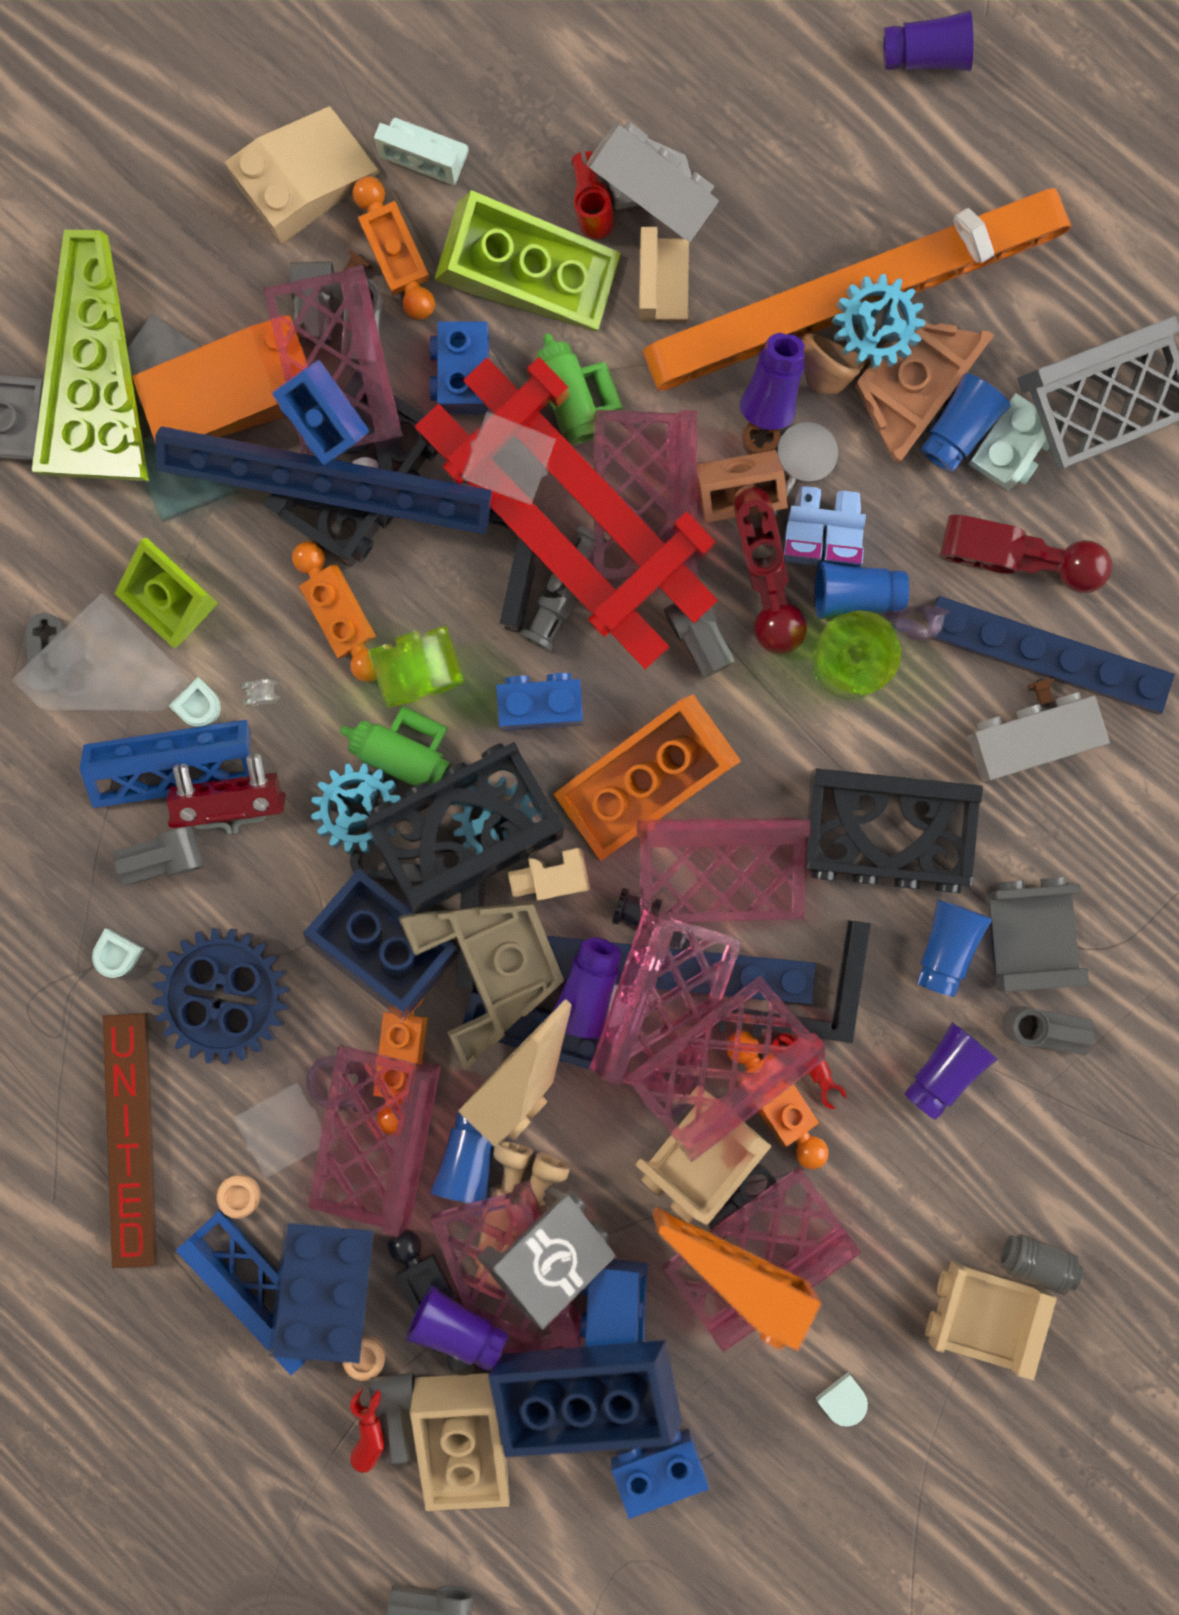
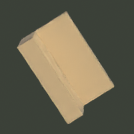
(663, 277)

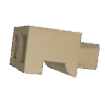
(551, 881)

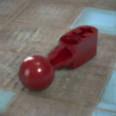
(1007, 549)
(779, 625)

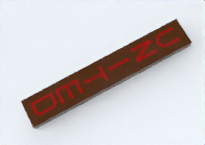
(129, 1140)

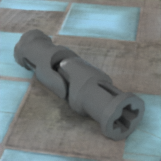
(556, 601)

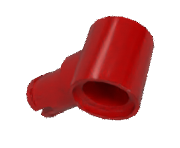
(590, 196)

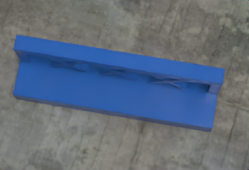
(158, 753)
(229, 1287)

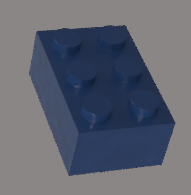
(368, 945)
(321, 1293)

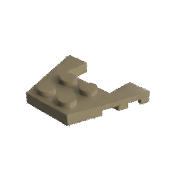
(505, 958)

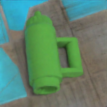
(576, 413)
(398, 754)

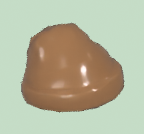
(827, 367)

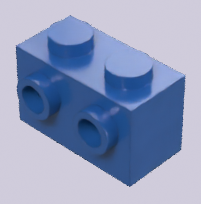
(458, 351)
(320, 412)
(539, 704)
(616, 1304)
(658, 1475)

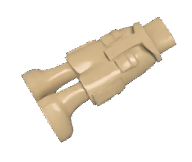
(515, 1160)

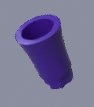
(931, 44)
(773, 389)
(590, 987)
(948, 1071)
(456, 1331)

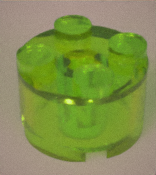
(878, 647)
(416, 666)

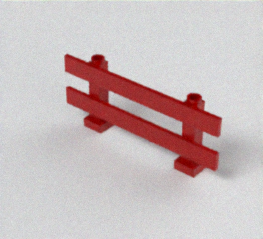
(659, 563)

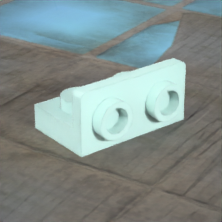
(421, 150)
(1012, 445)

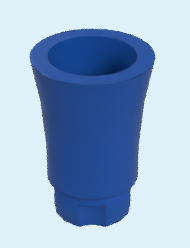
(964, 422)
(851, 588)
(951, 947)
(464, 1164)

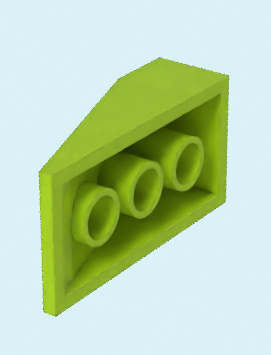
(526, 262)

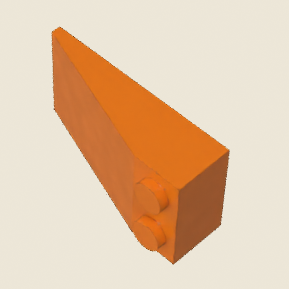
(219, 384)
(647, 776)
(763, 1293)

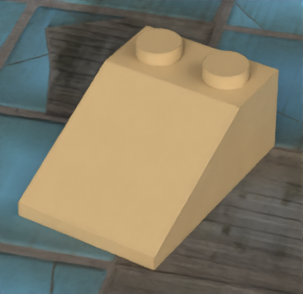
(300, 171)
(519, 1082)
(458, 1443)

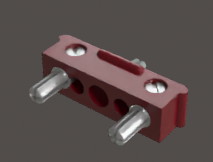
(214, 802)

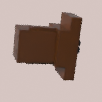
(356, 260)
(1042, 691)

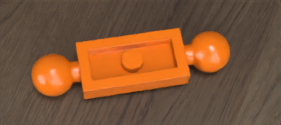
(393, 248)
(335, 609)
(404, 1042)
(787, 1114)

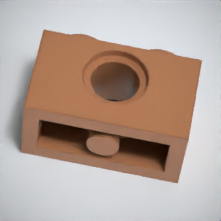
(724, 479)

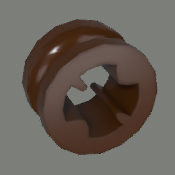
(748, 444)

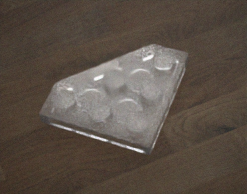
(102, 666)

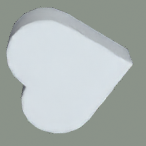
(974, 234)

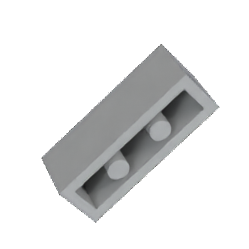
(653, 179)
(1037, 736)

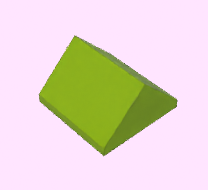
(163, 594)

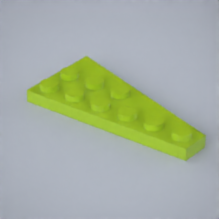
(88, 392)

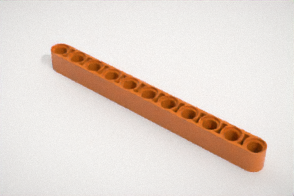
(814, 303)

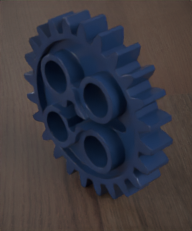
(215, 1032)

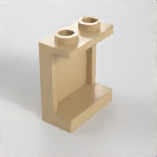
(711, 1179)
(991, 1318)

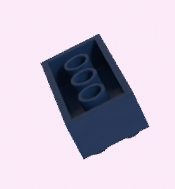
(585, 1399)

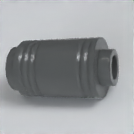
(1041, 1264)

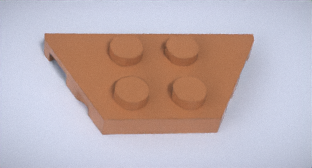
(914, 389)

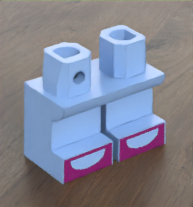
(841, 529)

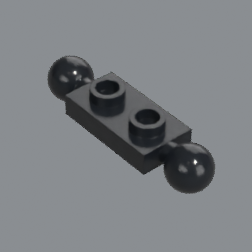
(418, 1278)

